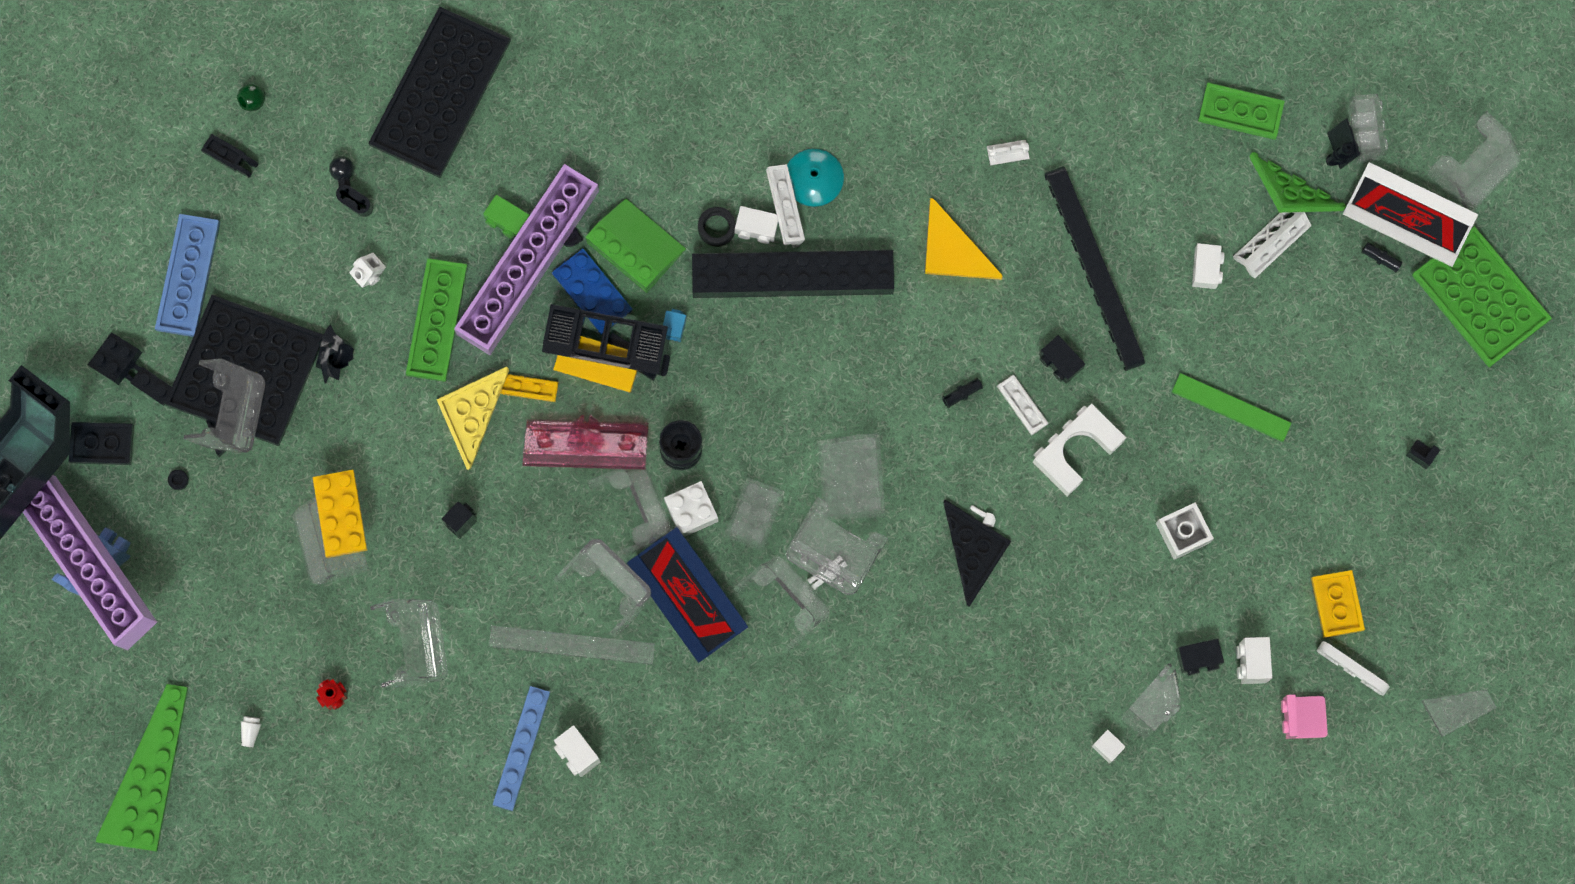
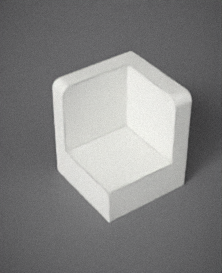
(1108, 746)

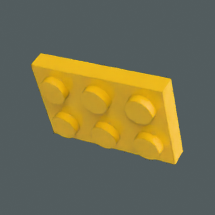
(1337, 604)

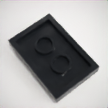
(101, 443)

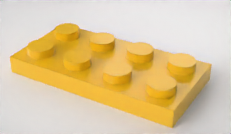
(340, 513)

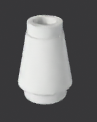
(249, 730)

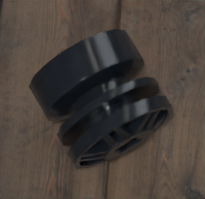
(683, 434)

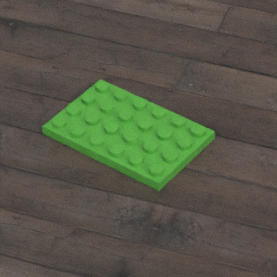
(1483, 299)

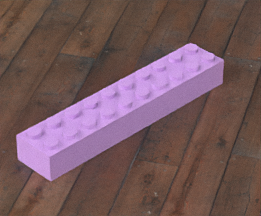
(526, 259)
(89, 565)

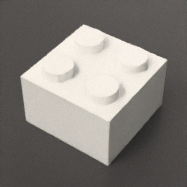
(691, 509)
(1184, 531)
(1254, 660)
(577, 752)

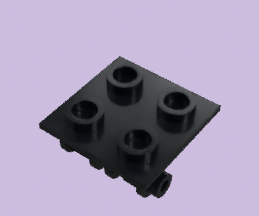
(1343, 145)

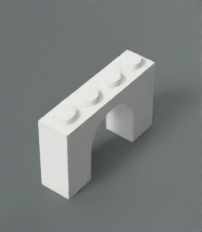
(1088, 423)

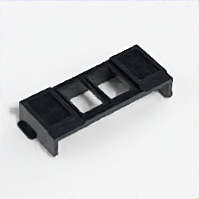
(646, 348)

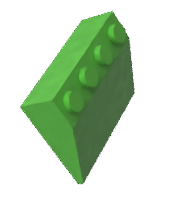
(635, 245)

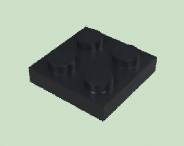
(115, 358)

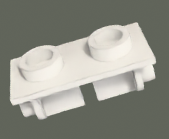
(1008, 152)

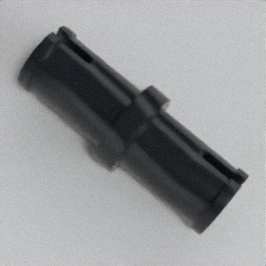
(1381, 257)
(962, 392)

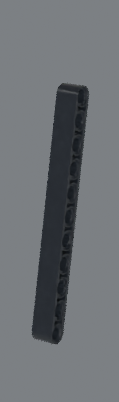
(1095, 268)

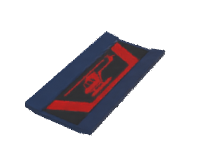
(688, 595)

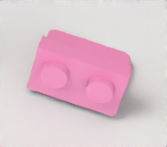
(1304, 717)

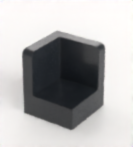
(1423, 454)

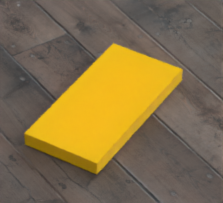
(596, 372)

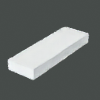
(1022, 405)

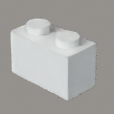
(756, 225)
(1207, 266)

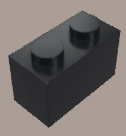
(1061, 359)
(459, 519)
(1200, 656)

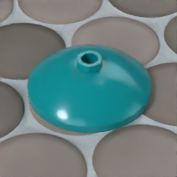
(819, 189)

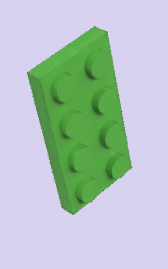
(1241, 111)

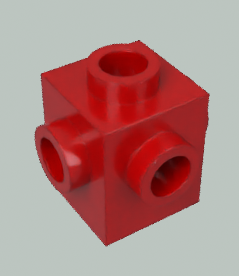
(336, 699)

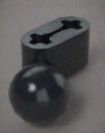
(342, 169)

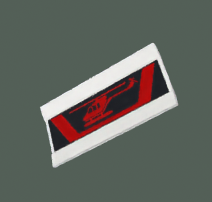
(1410, 214)

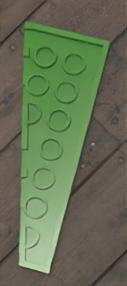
(142, 797)

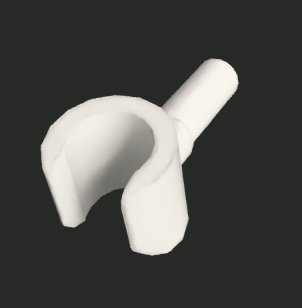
(989, 519)

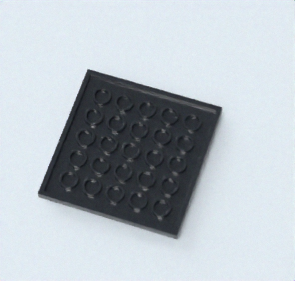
(256, 342)

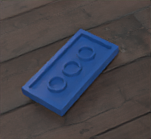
(591, 288)

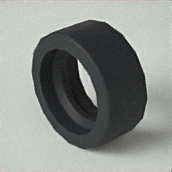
(719, 211)

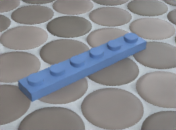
(521, 748)

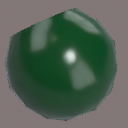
(251, 97)

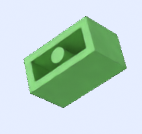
(505, 216)

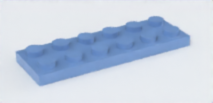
(187, 275)

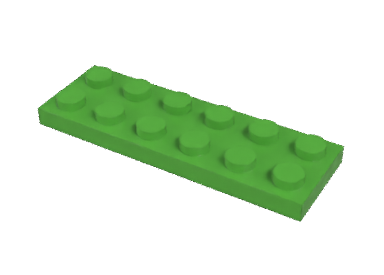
(436, 320)

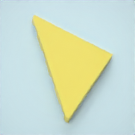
(470, 411)

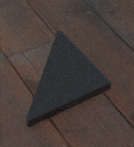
(975, 549)

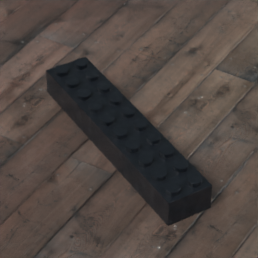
(793, 274)

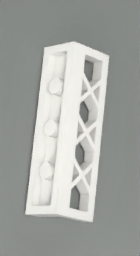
(785, 205)
(1275, 242)

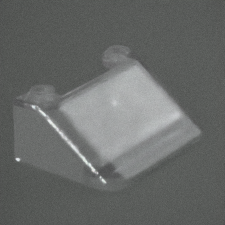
(832, 551)

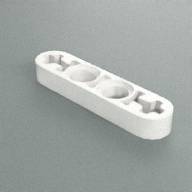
(1353, 668)

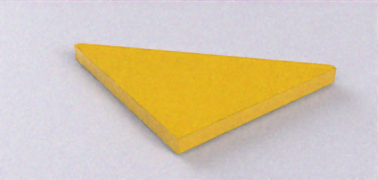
(952, 251)

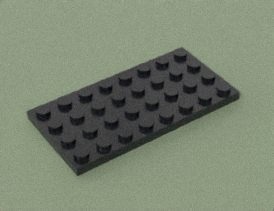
(439, 92)

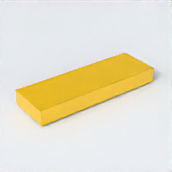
(530, 388)

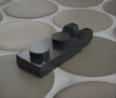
(227, 155)
(149, 384)

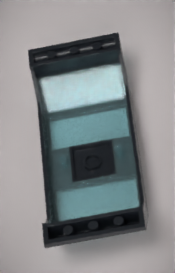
(31, 443)

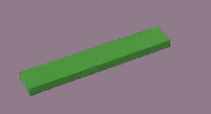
(1231, 407)

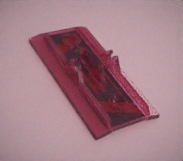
(585, 444)

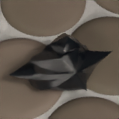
(333, 354)

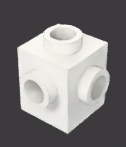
(367, 270)

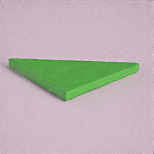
(1291, 192)

